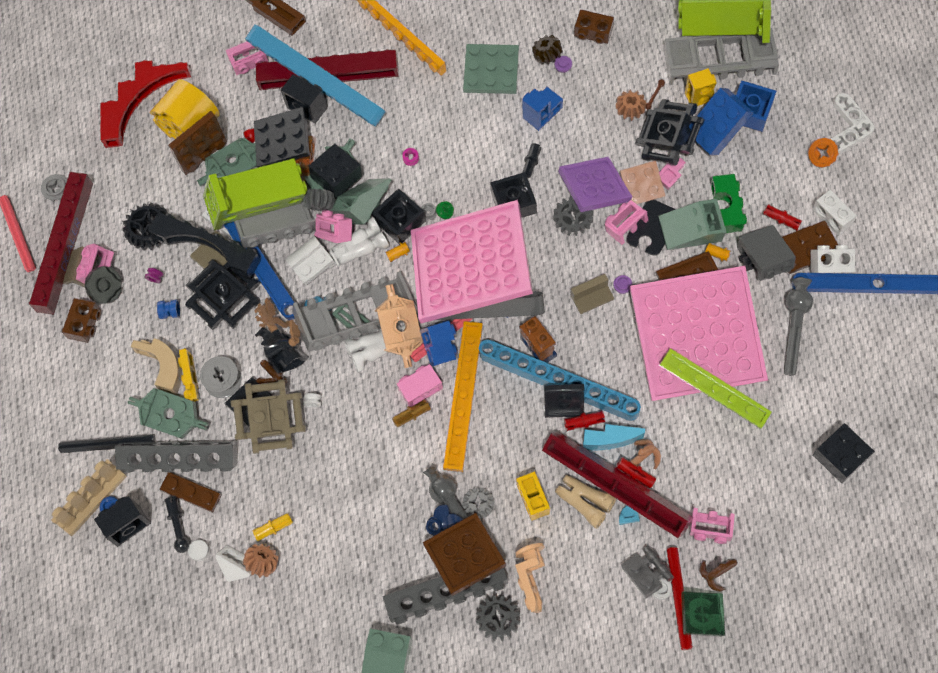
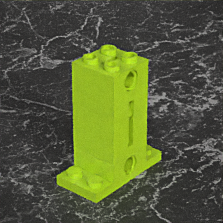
(725, 17)
(253, 192)

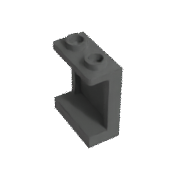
(767, 252)

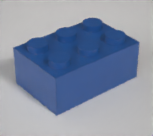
(723, 119)

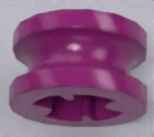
(153, 275)

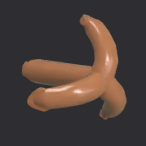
(646, 451)

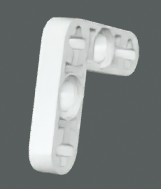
(855, 124)

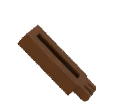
(283, 16)

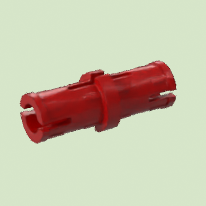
(782, 217)
(584, 420)
(636, 472)

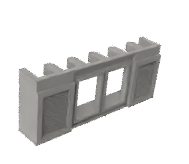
(684, 59)
(318, 327)

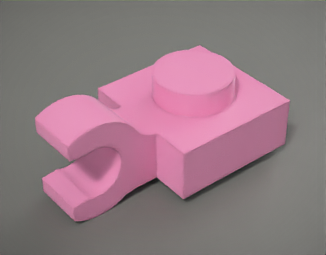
(670, 174)

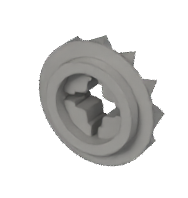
(51, 182)
(485, 509)

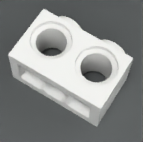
(834, 212)
(832, 262)

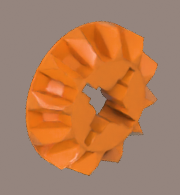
(822, 144)

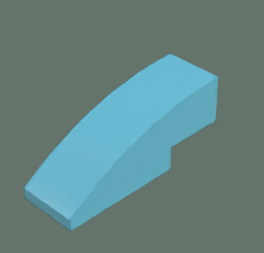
(612, 438)

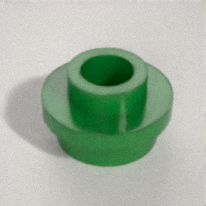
(447, 207)

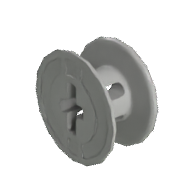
(211, 380)

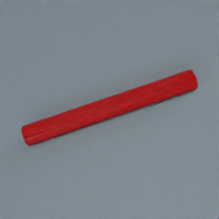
(678, 588)

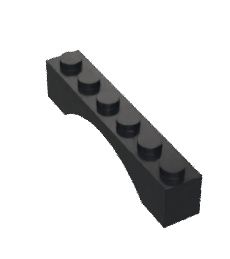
(171, 231)

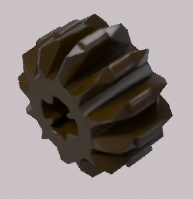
(547, 49)

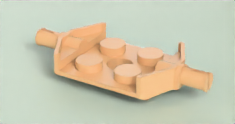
(391, 312)

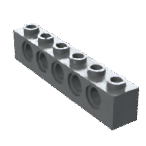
(126, 461)
(434, 587)

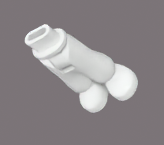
(359, 244)
(373, 346)

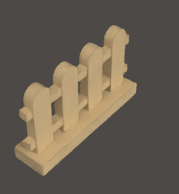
(88, 497)

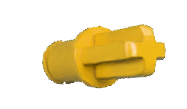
(272, 527)

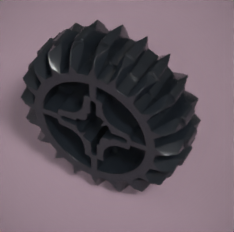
(141, 220)

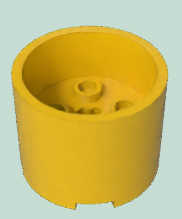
(181, 108)

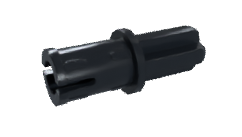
(531, 159)

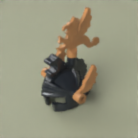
(279, 348)

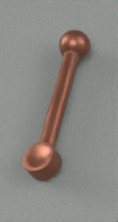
(661, 83)

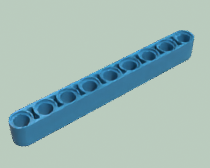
(315, 75)
(553, 372)

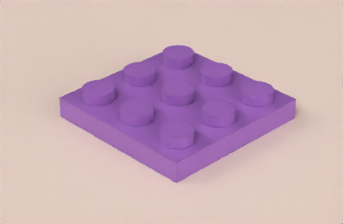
(594, 184)

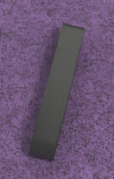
(523, 306)

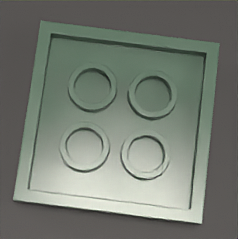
(491, 68)

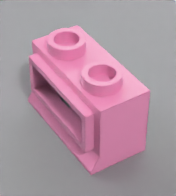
(247, 63)
(629, 224)
(342, 227)
(88, 257)
(712, 518)

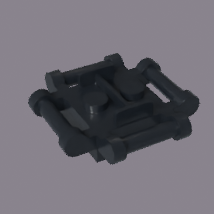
(669, 131)
(221, 294)

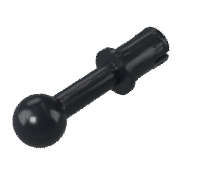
(181, 543)

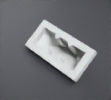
(232, 564)

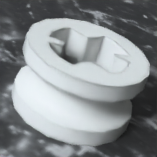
(312, 400)

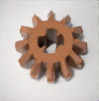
(631, 105)
(260, 560)

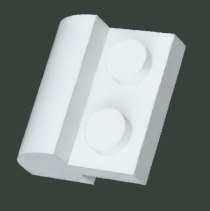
(310, 260)

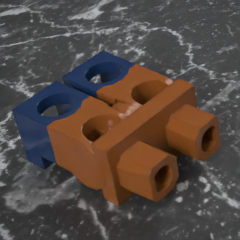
(537, 340)

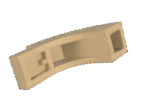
(170, 372)

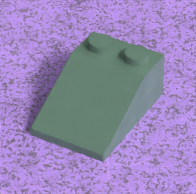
(386, 652)

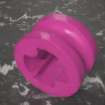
(405, 155)

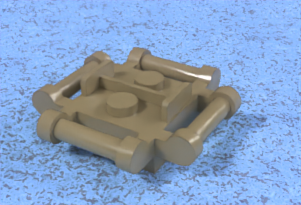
(268, 416)

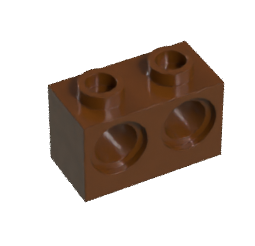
(594, 23)
(76, 320)

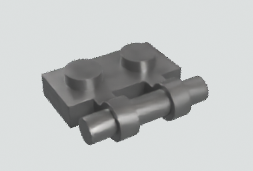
(641, 574)

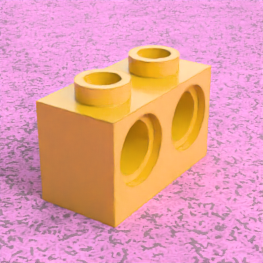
(700, 87)
(533, 496)

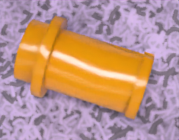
(397, 251)
(718, 252)

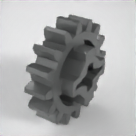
(565, 219)
(488, 619)

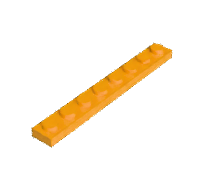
(400, 32)
(463, 397)

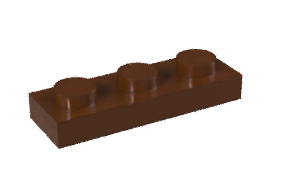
(190, 492)

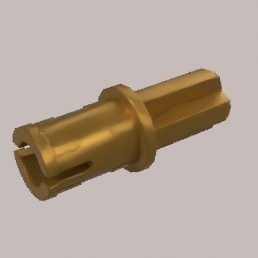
(411, 413)

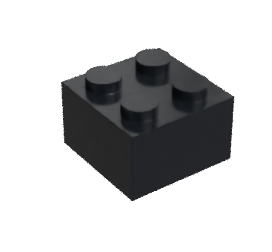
(300, 93)
(335, 170)
(515, 188)
(399, 216)
(843, 453)
(122, 520)

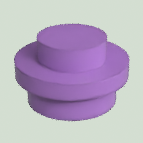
(563, 64)
(622, 284)

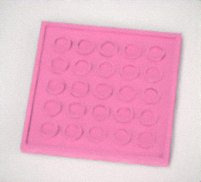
(470, 262)
(704, 320)

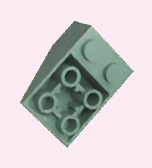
(361, 200)
(693, 225)

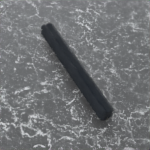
(101, 444)

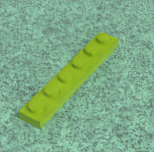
(715, 388)

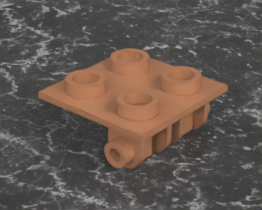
(643, 182)

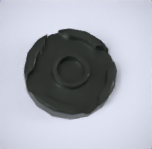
(103, 285)

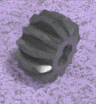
(318, 199)

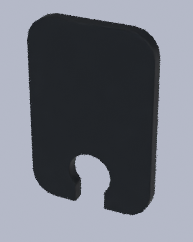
(651, 228)

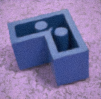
(541, 107)
(438, 343)

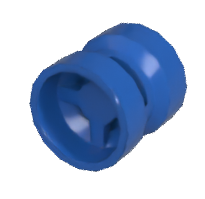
(168, 309)

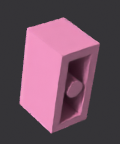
(419, 385)

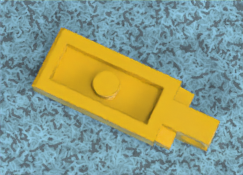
(189, 376)

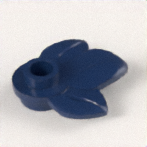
(443, 519)

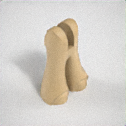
(599, 498)

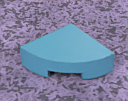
(628, 516)

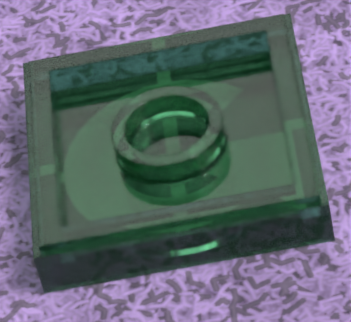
(703, 614)

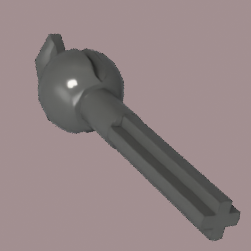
(798, 302)
(443, 490)

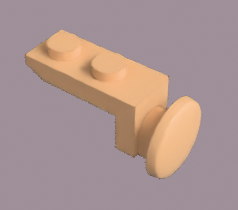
(527, 582)

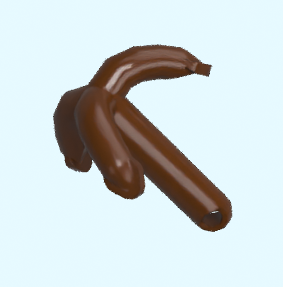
(275, 376)
(716, 572)

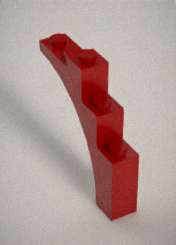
(148, 78)

